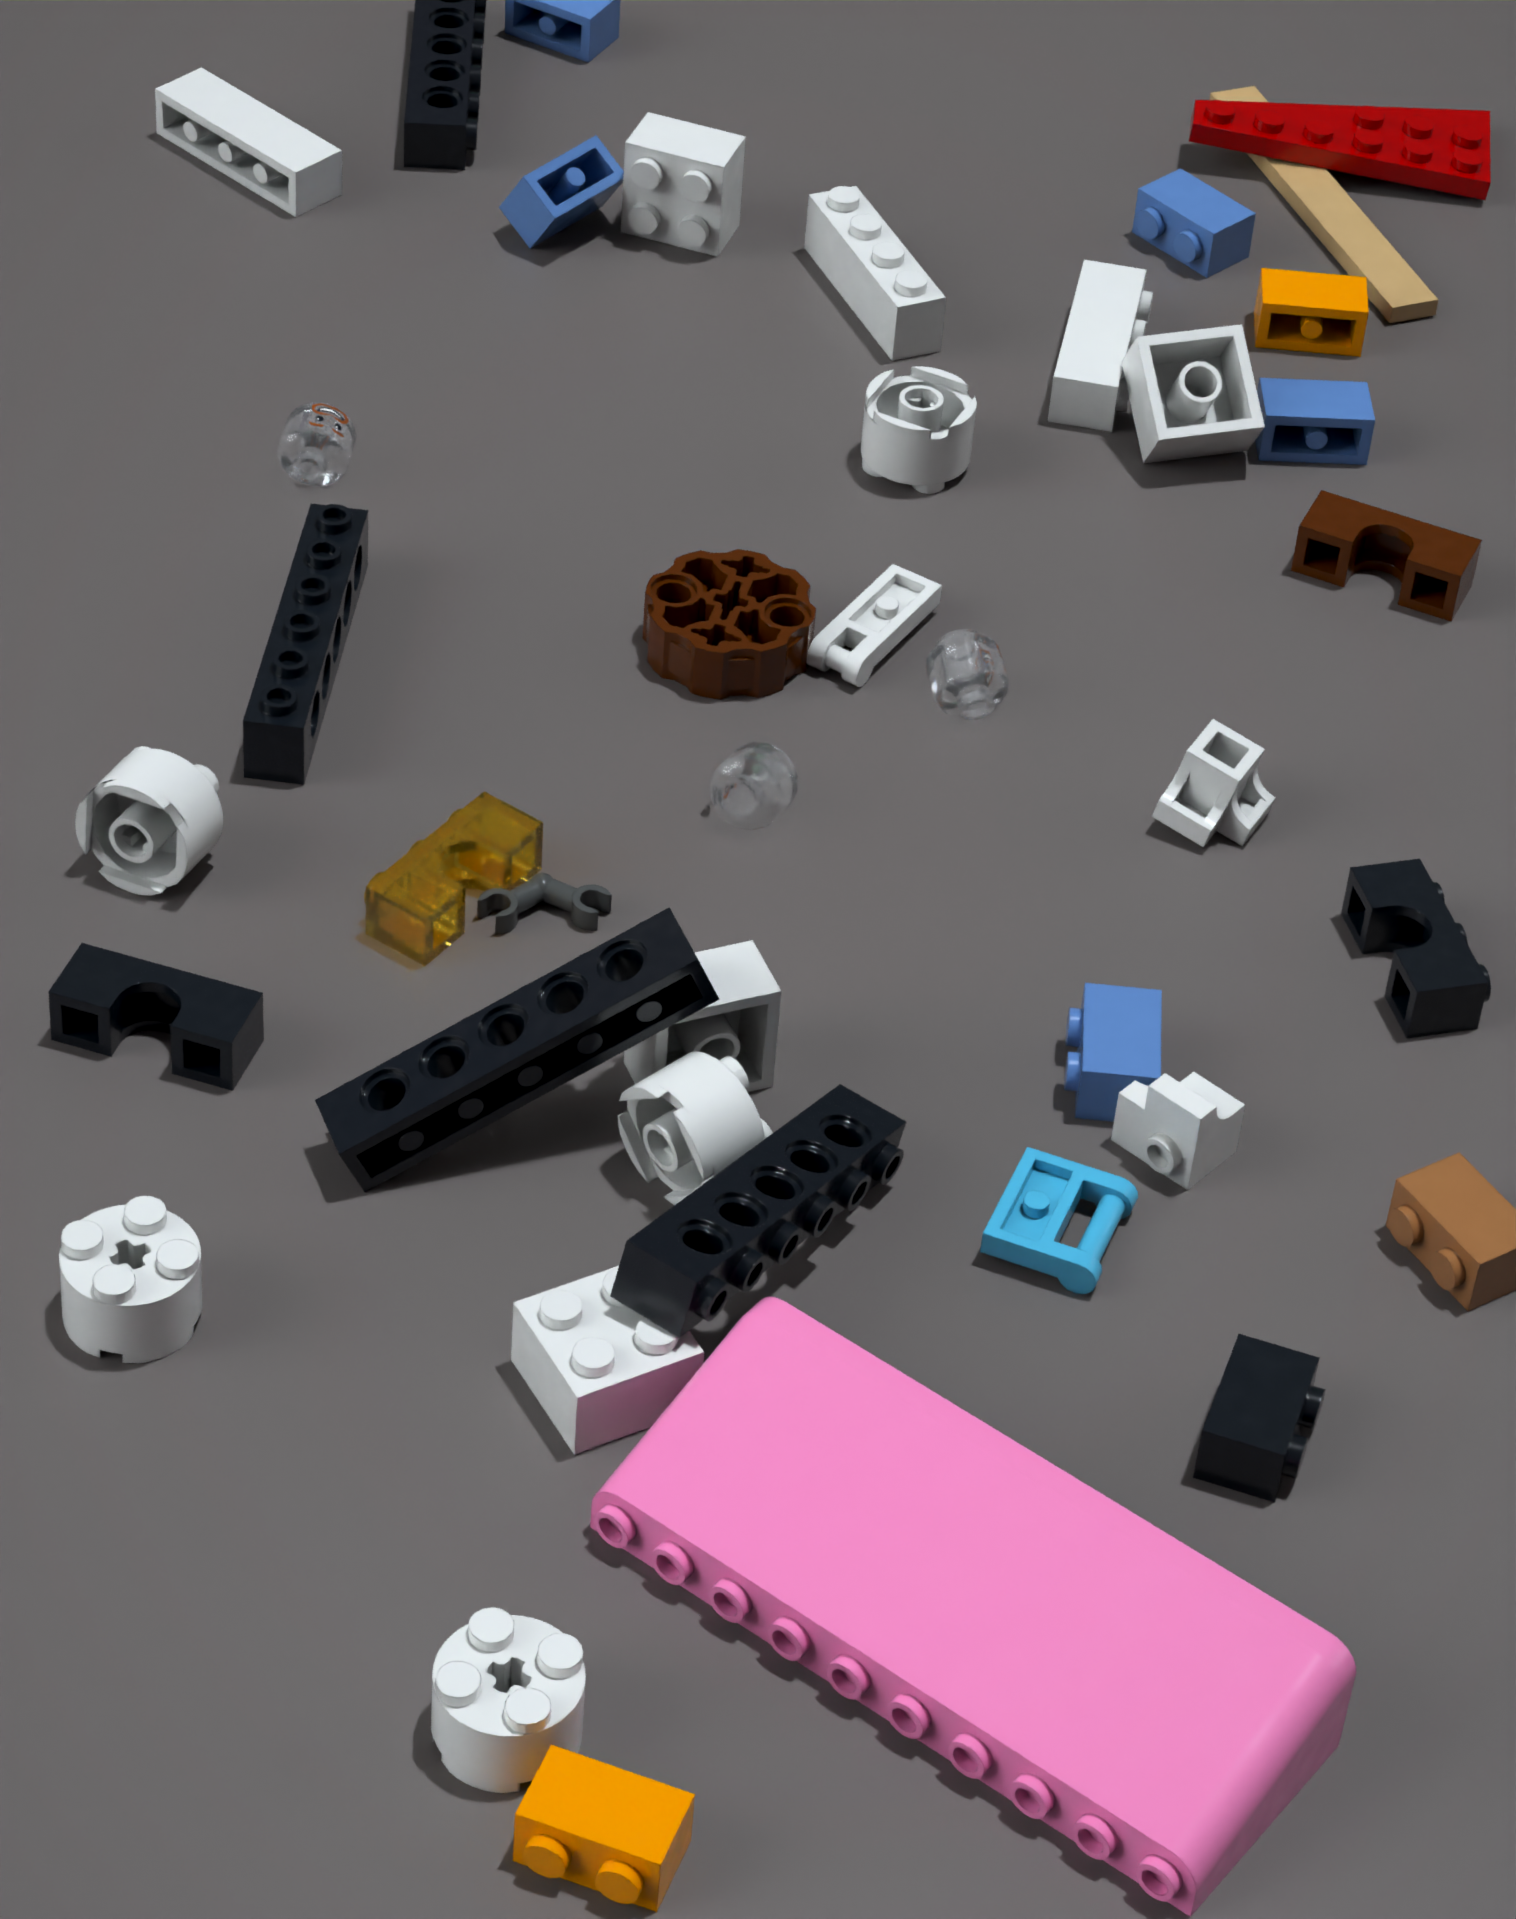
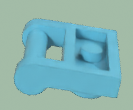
(1038, 1209)

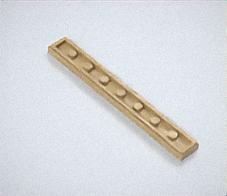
(1344, 230)

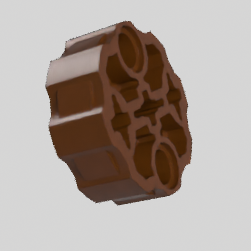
(728, 624)

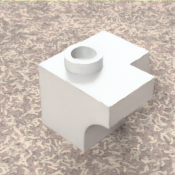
(1216, 788)
(1178, 1126)

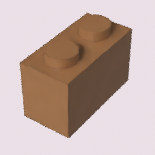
(1457, 1229)

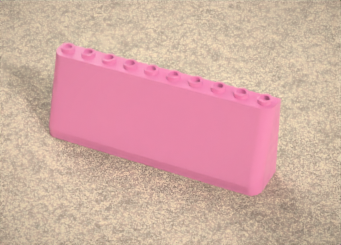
(983, 1601)

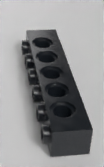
(444, 83)
(305, 645)
(516, 1050)
(758, 1211)

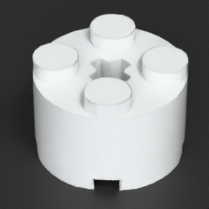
(918, 428)
(150, 820)
(690, 1122)
(131, 1281)
(505, 1696)

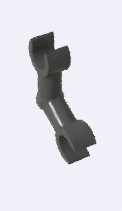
(545, 889)

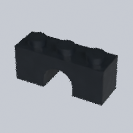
(1433, 973)
(114, 995)

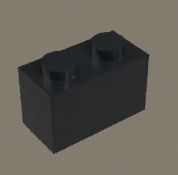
(1258, 1418)

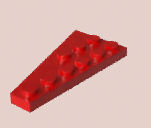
(1395, 144)

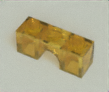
(422, 896)

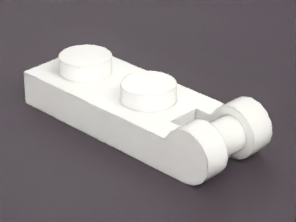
(874, 624)

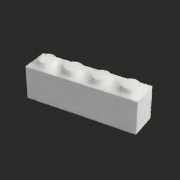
(249, 142)
(874, 273)
(1101, 327)

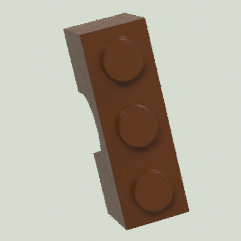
(1351, 536)

